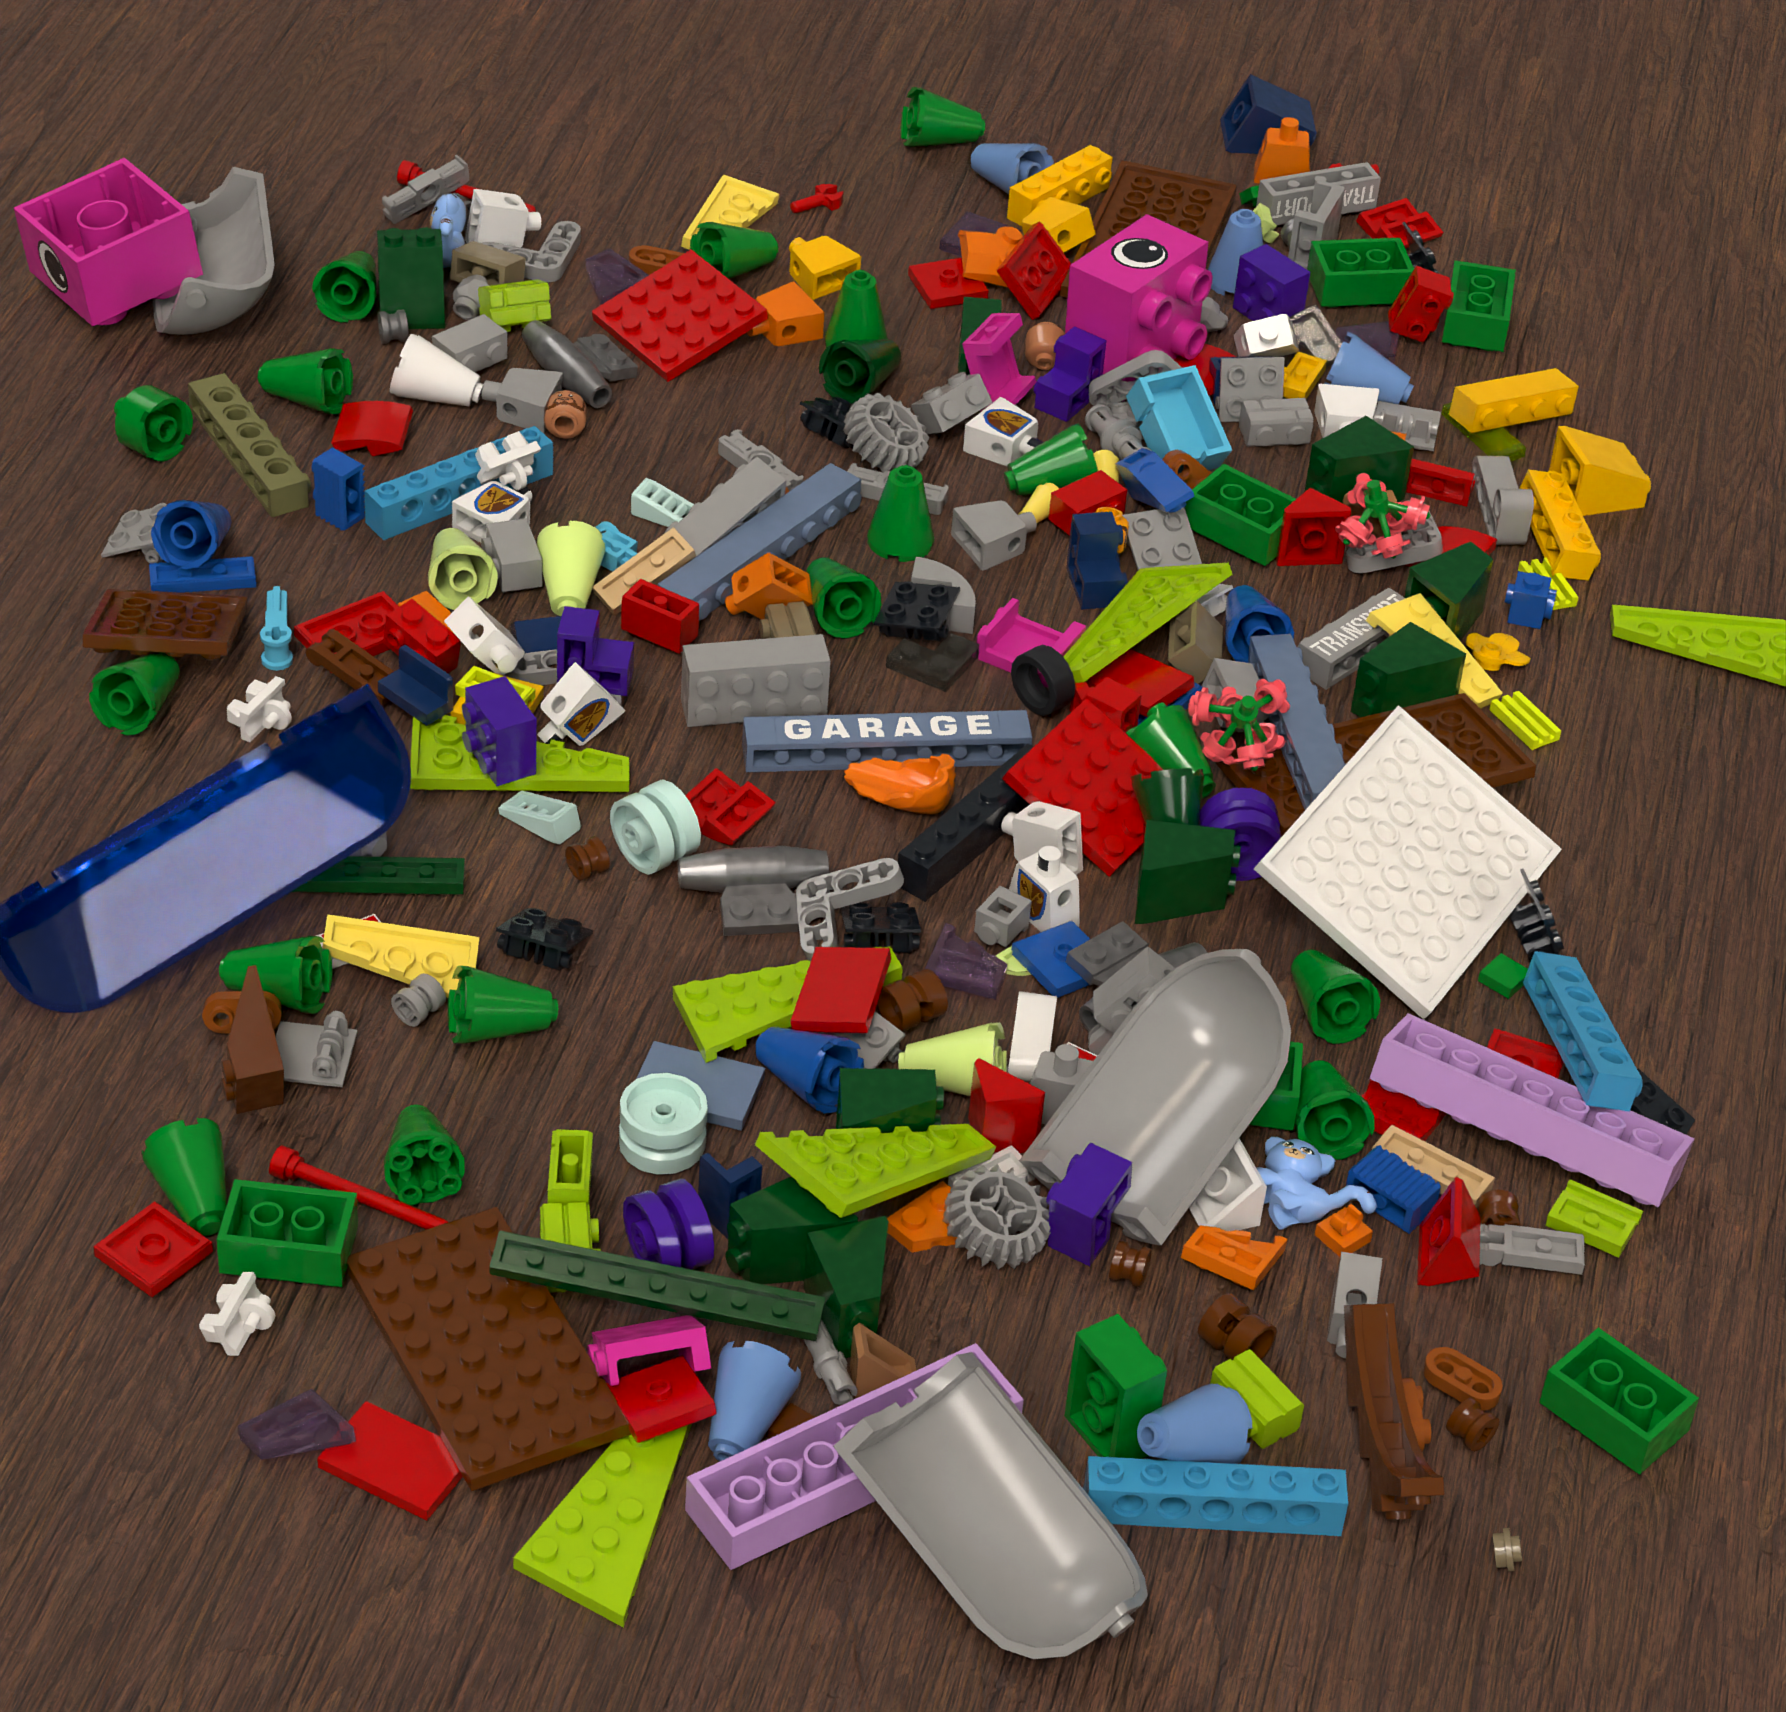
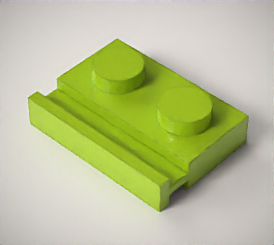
(1600, 1218)

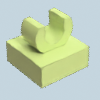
(1267, 224)

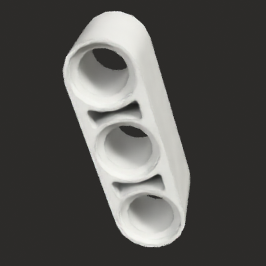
(1031, 1033)

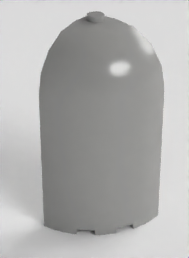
(233, 255)
(1174, 1087)
(996, 1515)

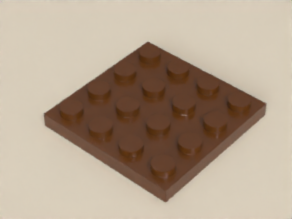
(165, 623)

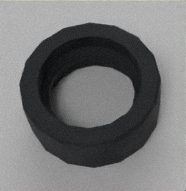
(1056, 673)

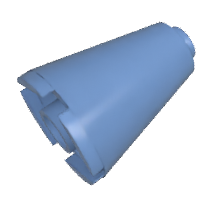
(1009, 162)
(1240, 236)
(1363, 366)
(748, 1396)
(1198, 1427)

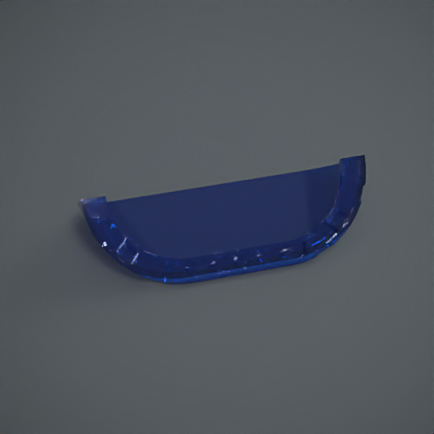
(207, 858)

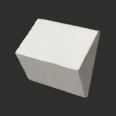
(1232, 1195)

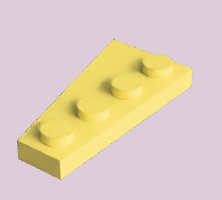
(732, 204)
(1416, 609)
(400, 950)

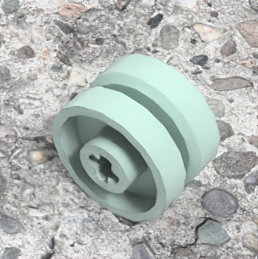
(655, 826)
(663, 1123)

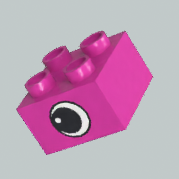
(109, 242)
(1142, 292)

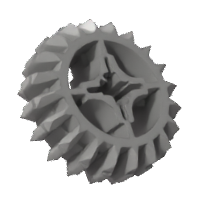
(885, 432)
(986, 1224)

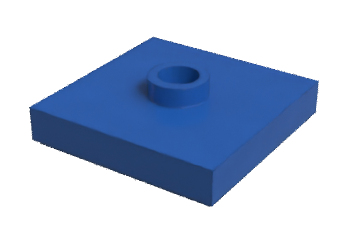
(1046, 957)

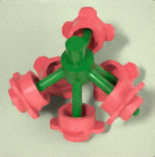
(1392, 517)
(1242, 714)

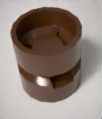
(913, 1000)
(1232, 1328)

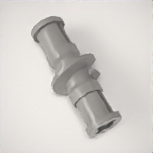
(1115, 434)

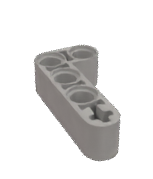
(1503, 506)

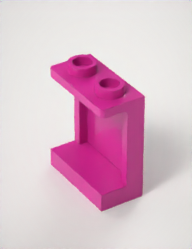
(992, 356)
(1013, 635)
(647, 1338)

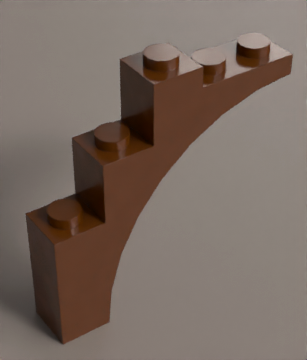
(1374, 1381)

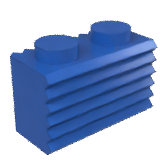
(338, 489)
(1399, 1190)

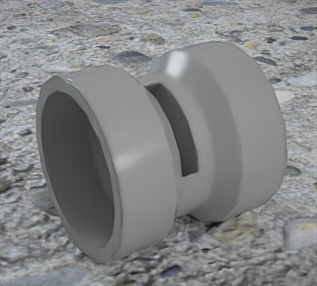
(420, 998)

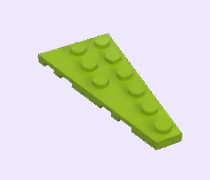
(1138, 610)
(1727, 641)
(443, 763)
(743, 1005)
(865, 1167)
(606, 1526)

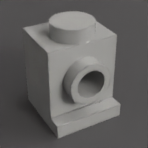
(997, 925)

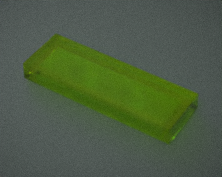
(1493, 441)

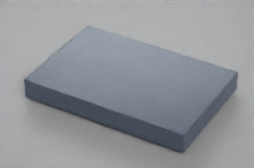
(727, 1083)

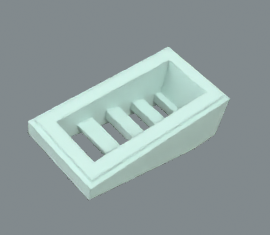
(657, 502)
(545, 816)

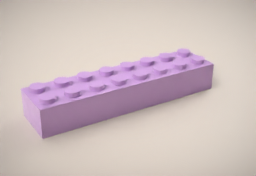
(1530, 1110)
(797, 1476)

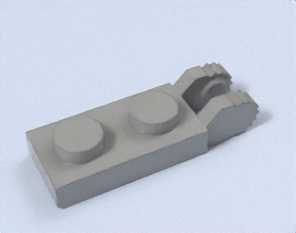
(1532, 1248)

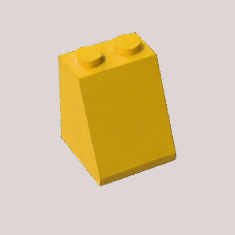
(1599, 472)

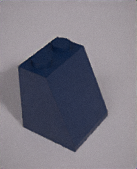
(1261, 107)

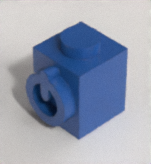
(1530, 600)

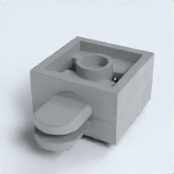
(1121, 994)

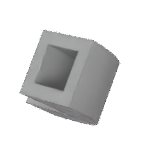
(963, 610)

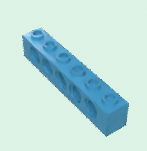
(429, 492)
(1582, 1032)
(1218, 1495)

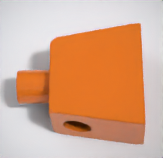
(1283, 152)
(791, 316)
(765, 583)

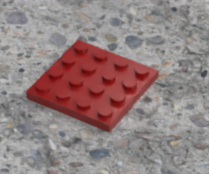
(679, 315)
(1089, 770)

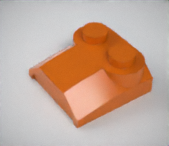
(986, 251)

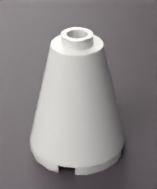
(433, 375)

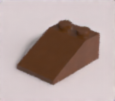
(253, 1061)

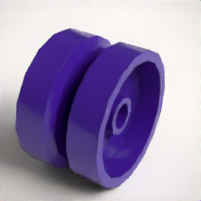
(1254, 821)
(669, 1226)

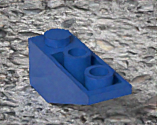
(1153, 481)

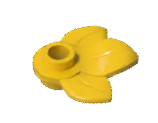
(1496, 650)

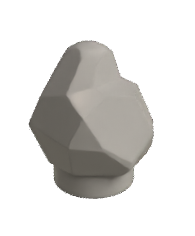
(467, 298)
(1212, 316)

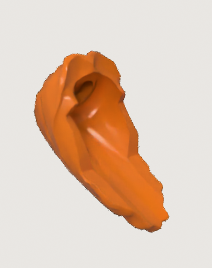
(909, 785)

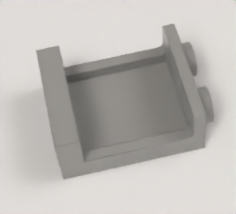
(1319, 223)

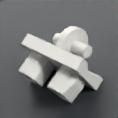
(510, 466)
(264, 709)
(241, 1313)

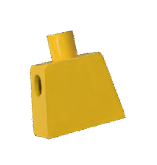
(1065, 222)
(821, 265)

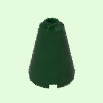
(857, 366)
(1170, 795)

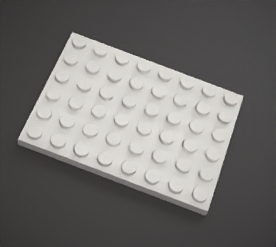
(1408, 861)

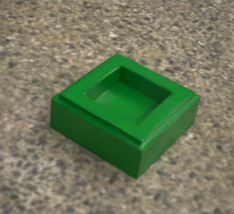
(1503, 975)

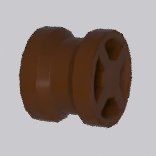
(587, 858)
(1499, 1208)
(1130, 1263)
(1472, 1424)

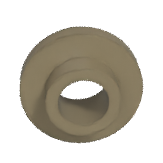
(1506, 1549)

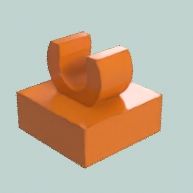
(1344, 1231)

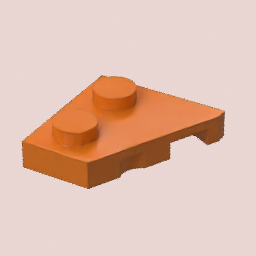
(921, 1222)
(1233, 1254)

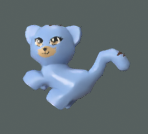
(450, 217)
(1289, 1178)

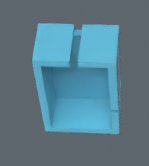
(1179, 416)

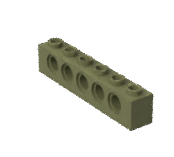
(249, 445)

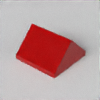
(1310, 532)
(1004, 1107)
(1450, 1238)

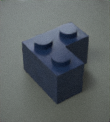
(1094, 559)

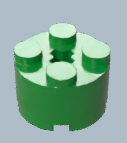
(152, 422)

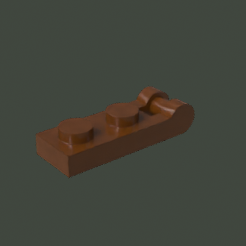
(349, 663)

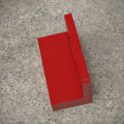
(1440, 482)

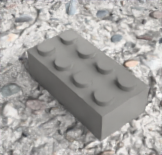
(754, 679)

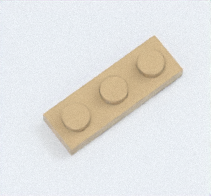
(651, 564)
(1435, 1162)

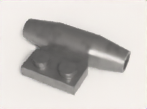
(582, 362)
(754, 884)
(1111, 951)

